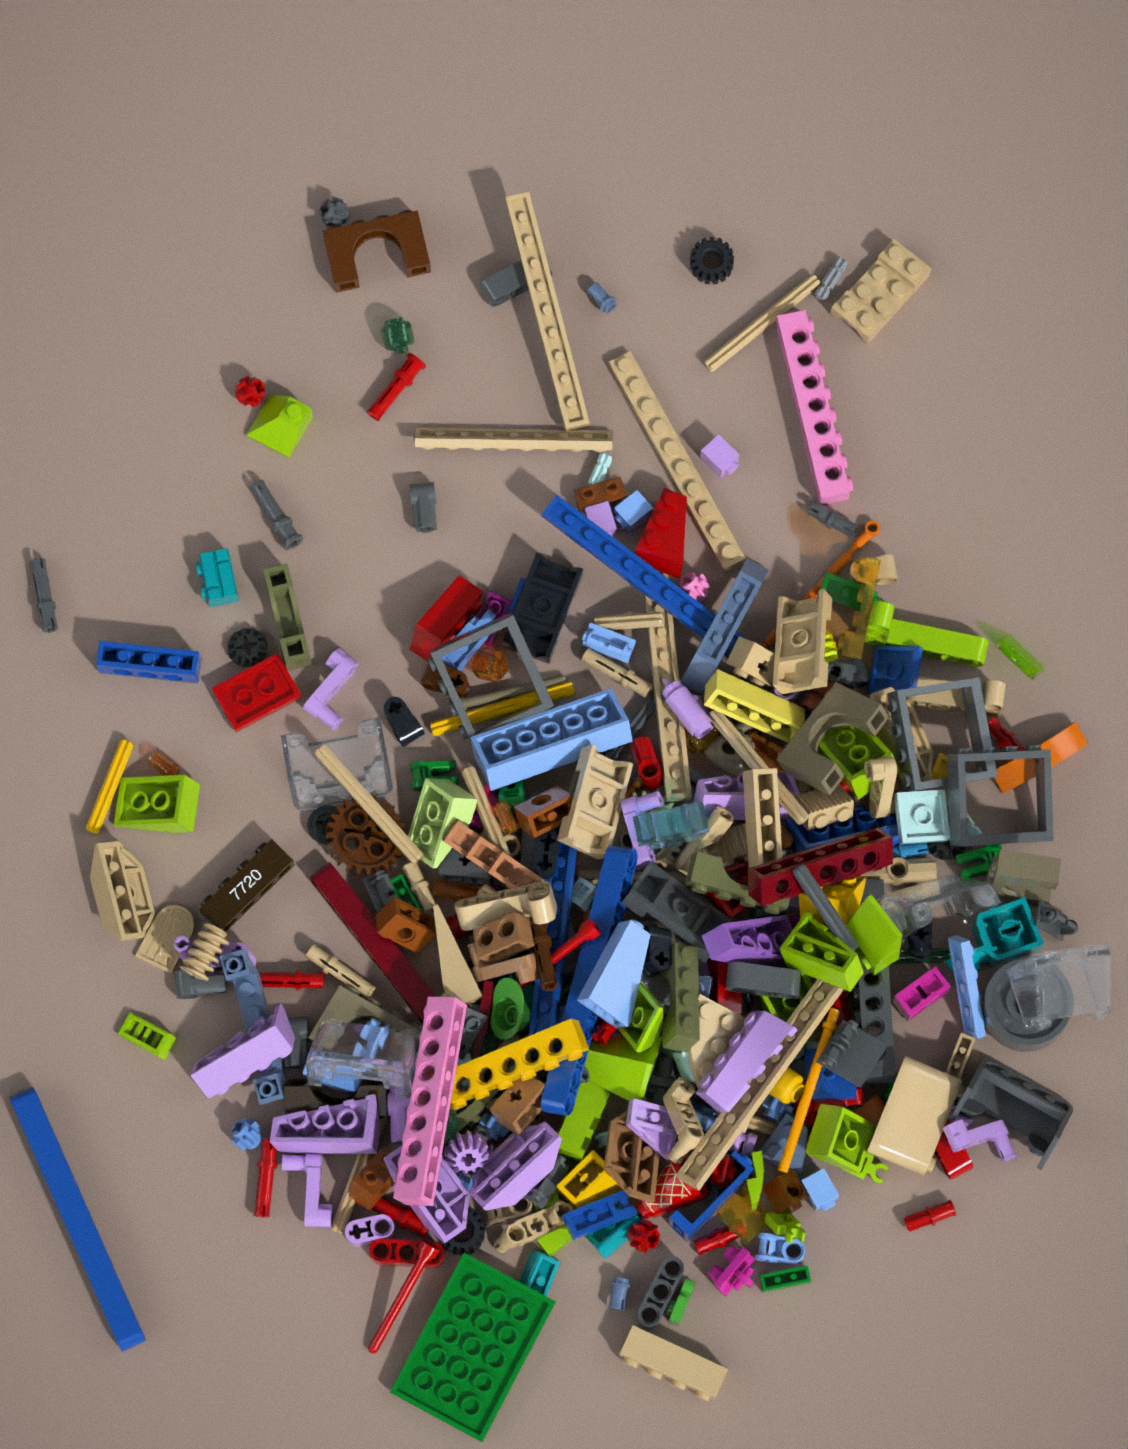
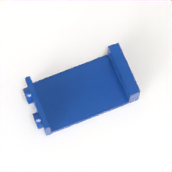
(688, 1230)

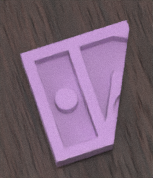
(652, 1125)

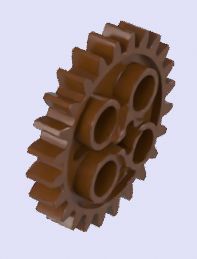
(361, 857)

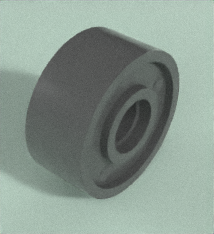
(1005, 1021)

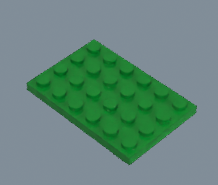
(473, 1347)

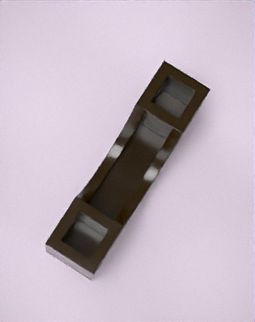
(302, 1096)

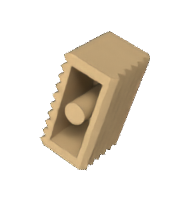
(825, 808)
(733, 846)

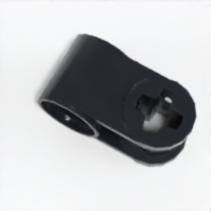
(403, 724)
(920, 942)
(658, 951)

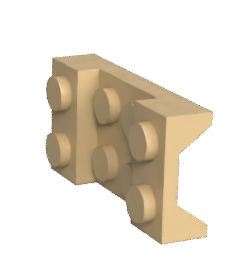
(881, 290)
(801, 643)
(595, 803)

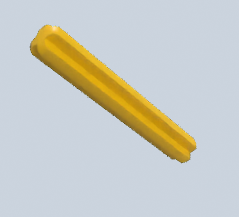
(109, 786)

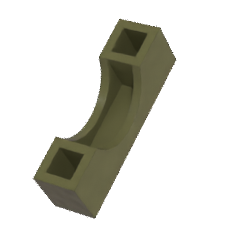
(287, 617)
(708, 874)
(682, 1022)

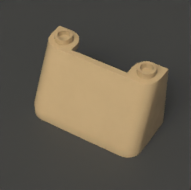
(915, 1116)

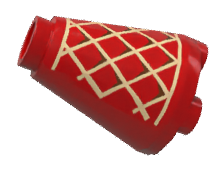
(671, 1193)

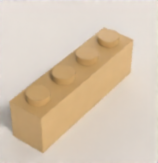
(762, 816)
(674, 1363)

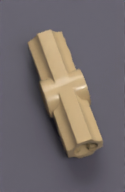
(718, 824)
(914, 871)

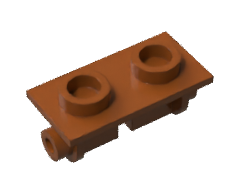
(609, 490)
(767, 750)

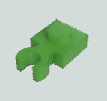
(677, 1308)

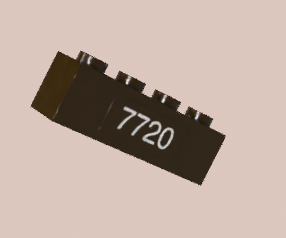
(247, 886)

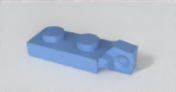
(461, 656)

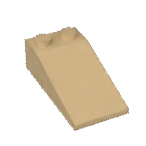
(455, 972)

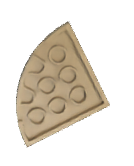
(716, 1030)

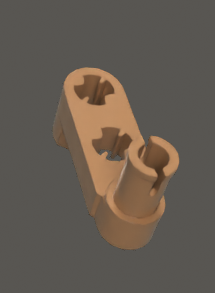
(524, 967)

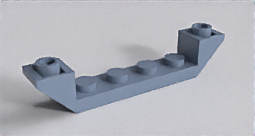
(724, 626)
(253, 1005)

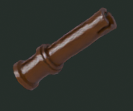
(544, 961)

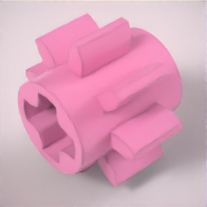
(695, 585)

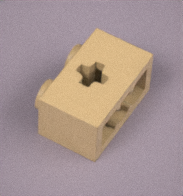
(752, 661)

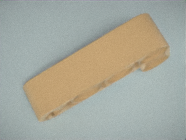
(952, 700)
(529, 900)

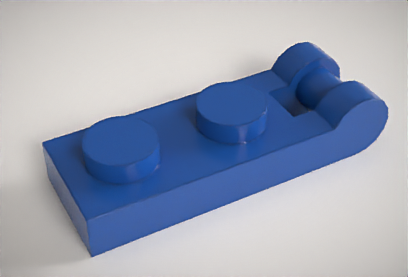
(598, 1215)

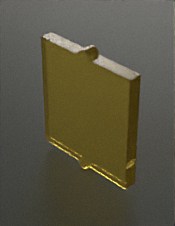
(740, 1217)

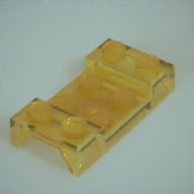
(853, 640)

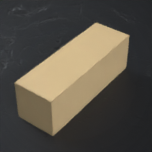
(960, 1055)

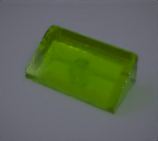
(1020, 656)

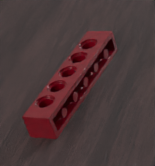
(826, 862)

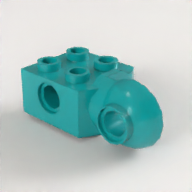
(1004, 935)

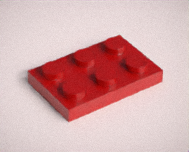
(256, 692)

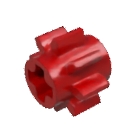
(250, 391)
(724, 1173)
(643, 1235)

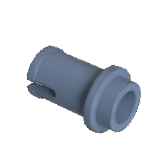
(602, 298)
(618, 1293)

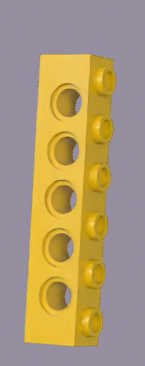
(572, 1048)

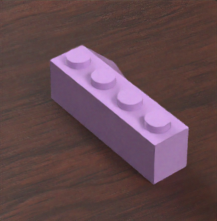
(729, 794)
(245, 1054)
(743, 1059)
(330, 1129)

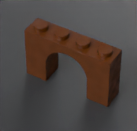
(401, 229)

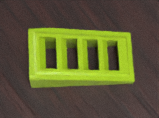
(160, 1045)
(554, 1240)

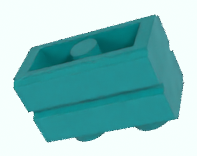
(218, 577)

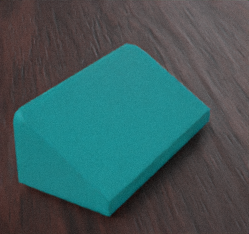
(611, 1237)
(539, 1272)

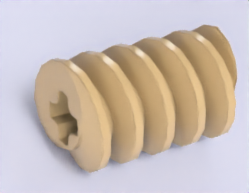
(205, 952)

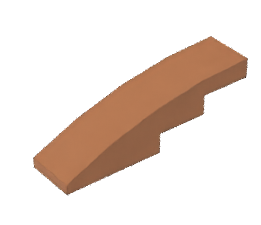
(489, 856)

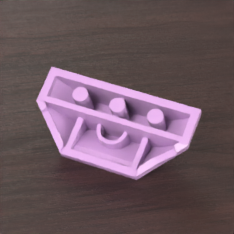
(516, 1167)
(450, 1205)

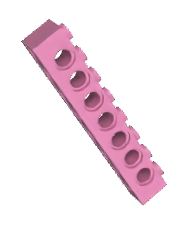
(827, 489)
(435, 1113)

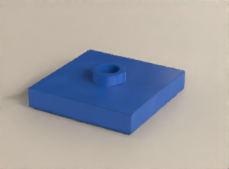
(894, 668)
(829, 1085)

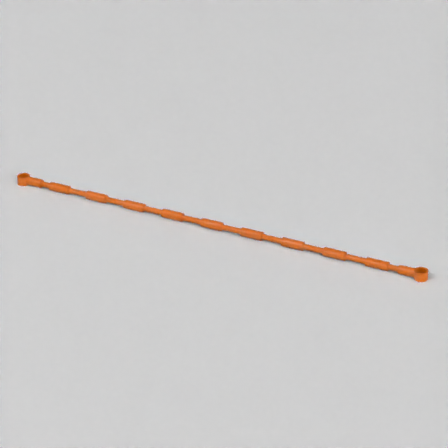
(771, 638)

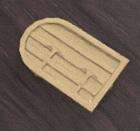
(159, 941)

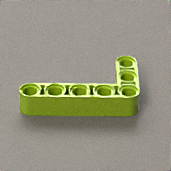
(935, 642)

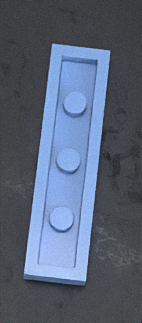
(966, 985)

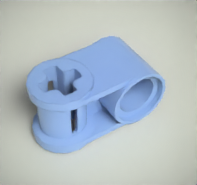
(777, 1250)

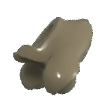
(725, 756)

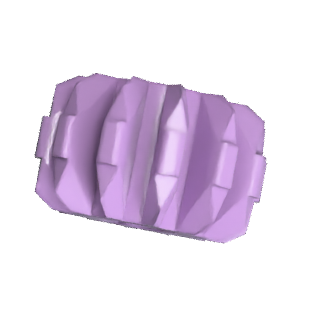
(466, 1152)

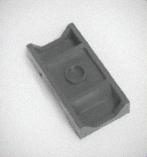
(674, 907)

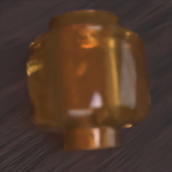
(489, 664)

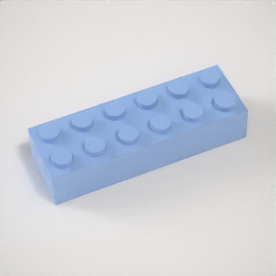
(550, 738)

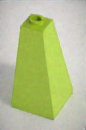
(620, 1067)

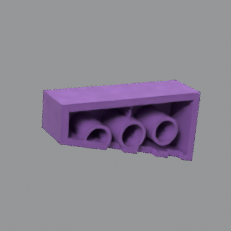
(750, 941)

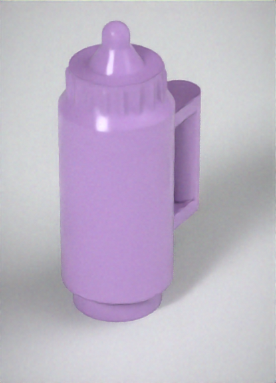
(688, 708)

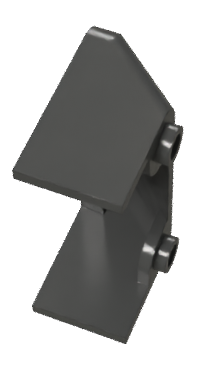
(1019, 1104)

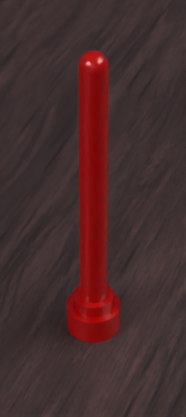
(588, 931)
(426, 1252)

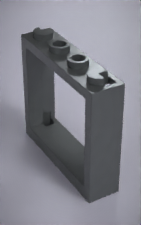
(471, 636)
(903, 735)
(957, 796)

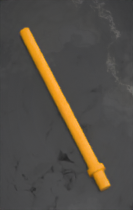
(829, 1026)

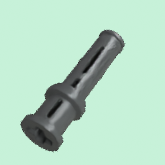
(281, 523)

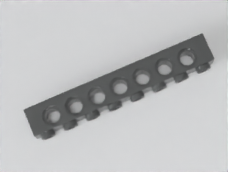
(881, 1017)

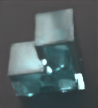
(671, 826)

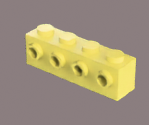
(753, 706)

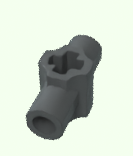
(662, 1080)

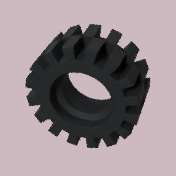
(711, 274)
(474, 1241)

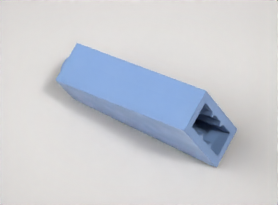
(617, 975)

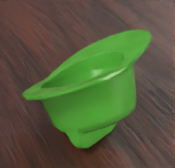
(509, 1010)

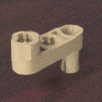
(883, 774)
(683, 1118)
(521, 1233)

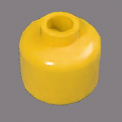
(789, 1087)

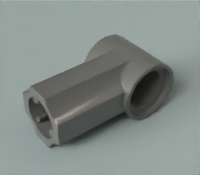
(423, 501)
(848, 672)
(190, 987)
(298, 1056)

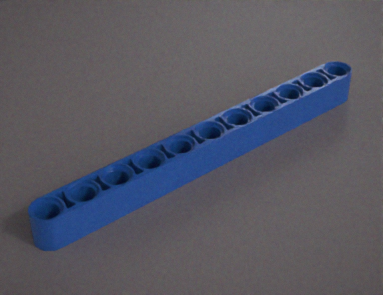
(606, 913)
(77, 1219)

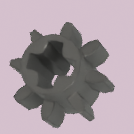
(334, 212)

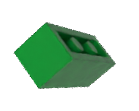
(403, 891)
(785, 1279)

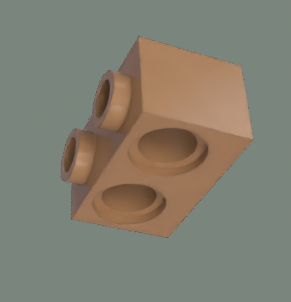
(503, 937)

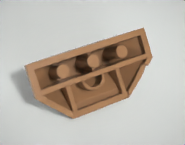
(631, 1161)

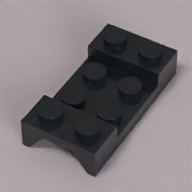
(544, 606)

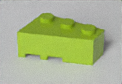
(821, 955)
(583, 1122)

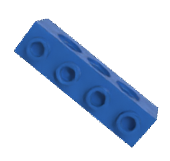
(148, 662)

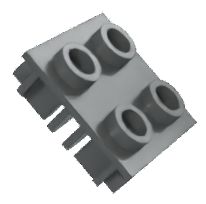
(852, 1053)

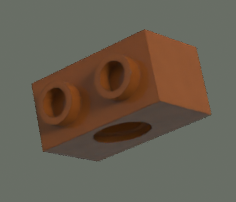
(543, 811)
(405, 925)
(372, 1181)

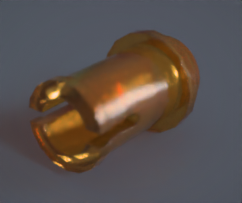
(163, 765)
(505, 817)

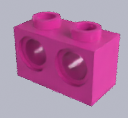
(921, 994)

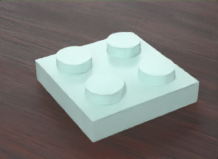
(922, 816)

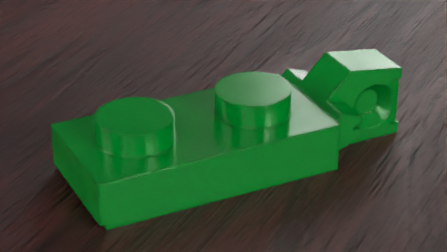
(843, 590)

